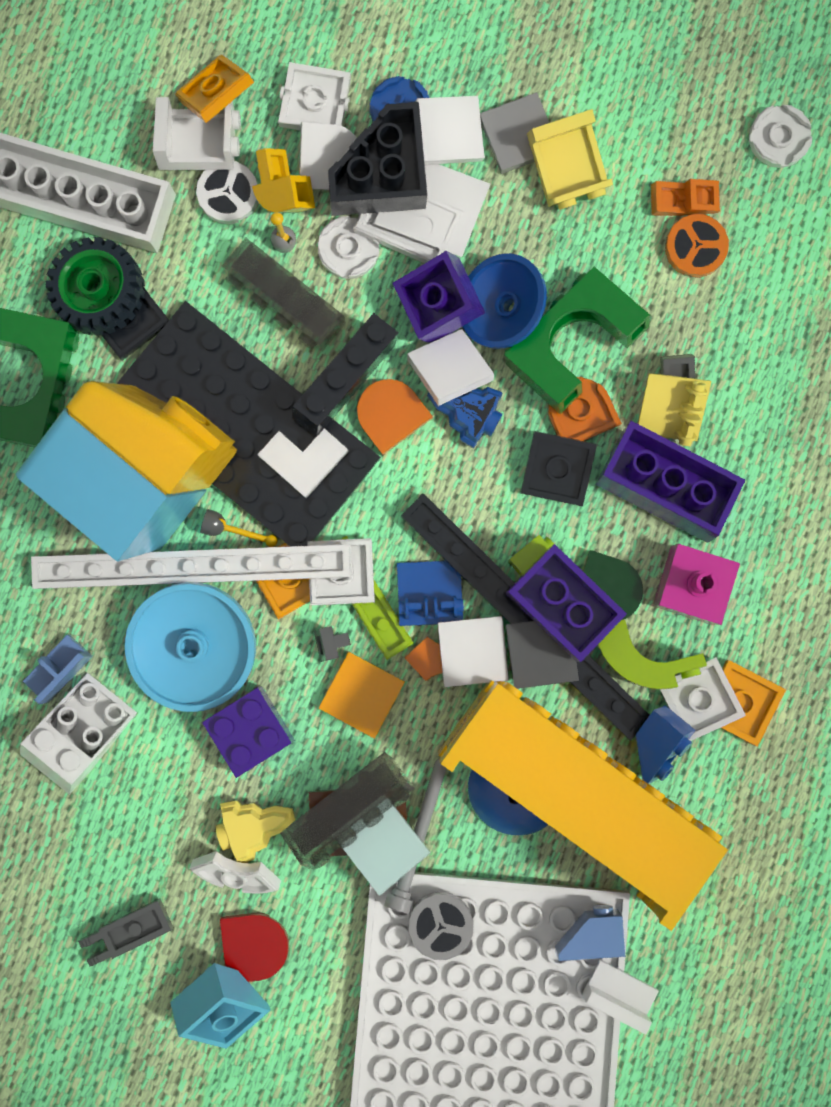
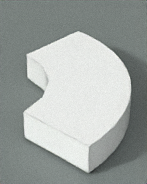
(219, 870)

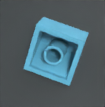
(218, 1007)

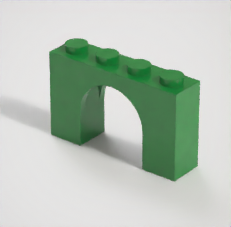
(591, 300)
(53, 344)

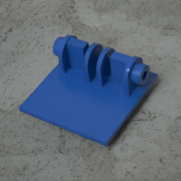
(428, 593)

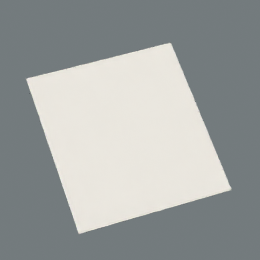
(451, 189)

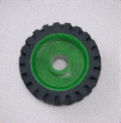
(81, 269)

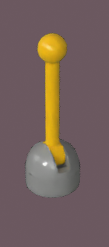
(281, 234)

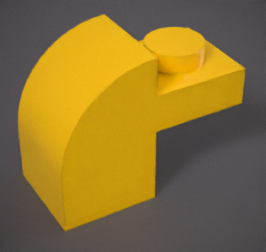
(278, 188)

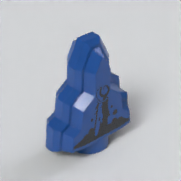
(472, 414)

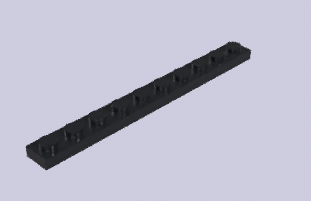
(493, 584)

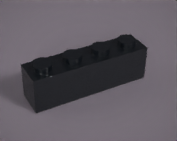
(344, 375)

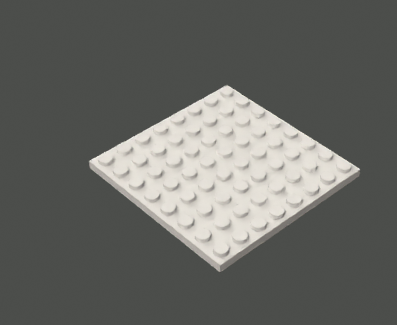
(497, 1019)

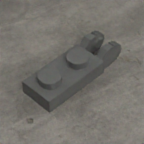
(129, 931)

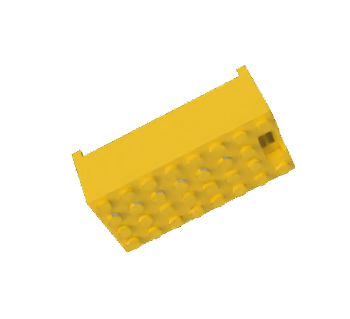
(586, 798)

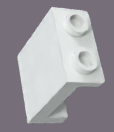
(189, 143)

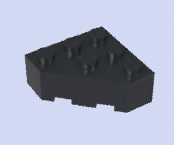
(382, 166)

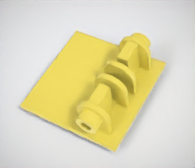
(674, 406)

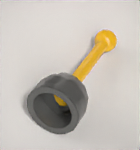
(215, 524)

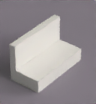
(620, 996)

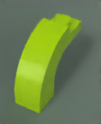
(637, 669)

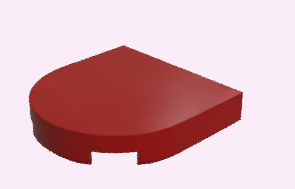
(254, 945)

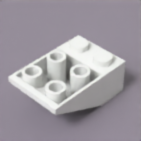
(77, 733)

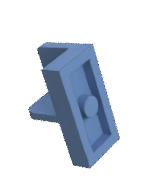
(57, 669)

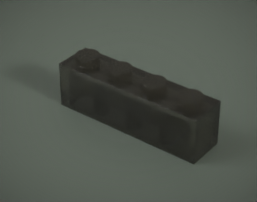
(283, 295)
(347, 812)

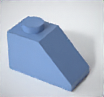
(593, 936)

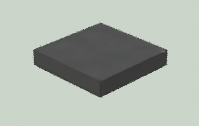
(537, 657)

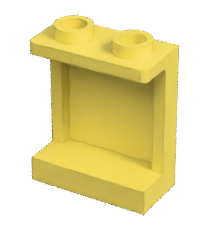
(569, 160)

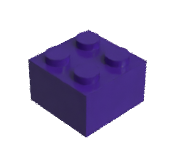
(438, 297)
(248, 731)

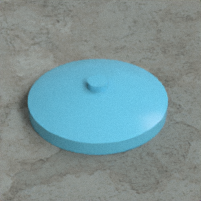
(190, 647)

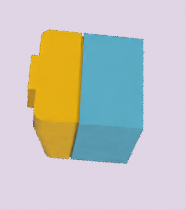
(126, 466)

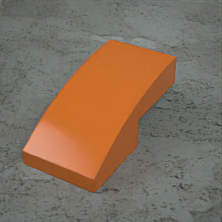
(686, 198)

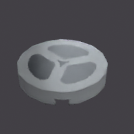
(440, 926)

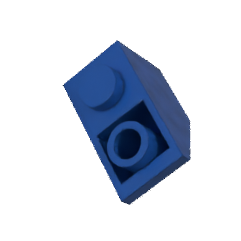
(660, 741)

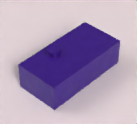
(670, 482)

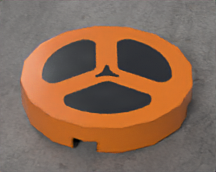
(696, 245)

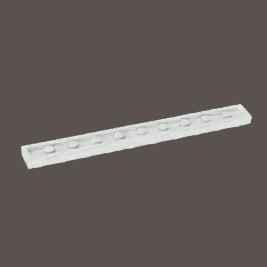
(192, 566)

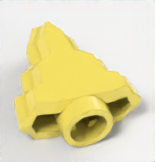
(250, 827)

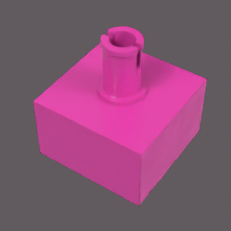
(696, 584)

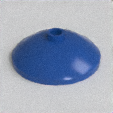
(498, 284)
(499, 809)

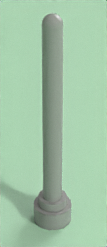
(400, 896)

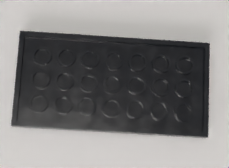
(250, 405)

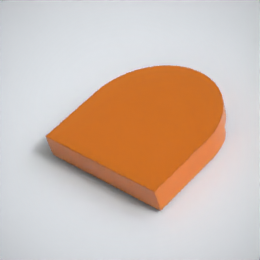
(390, 413)
(587, 415)

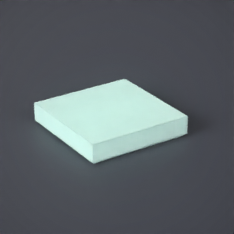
(387, 851)

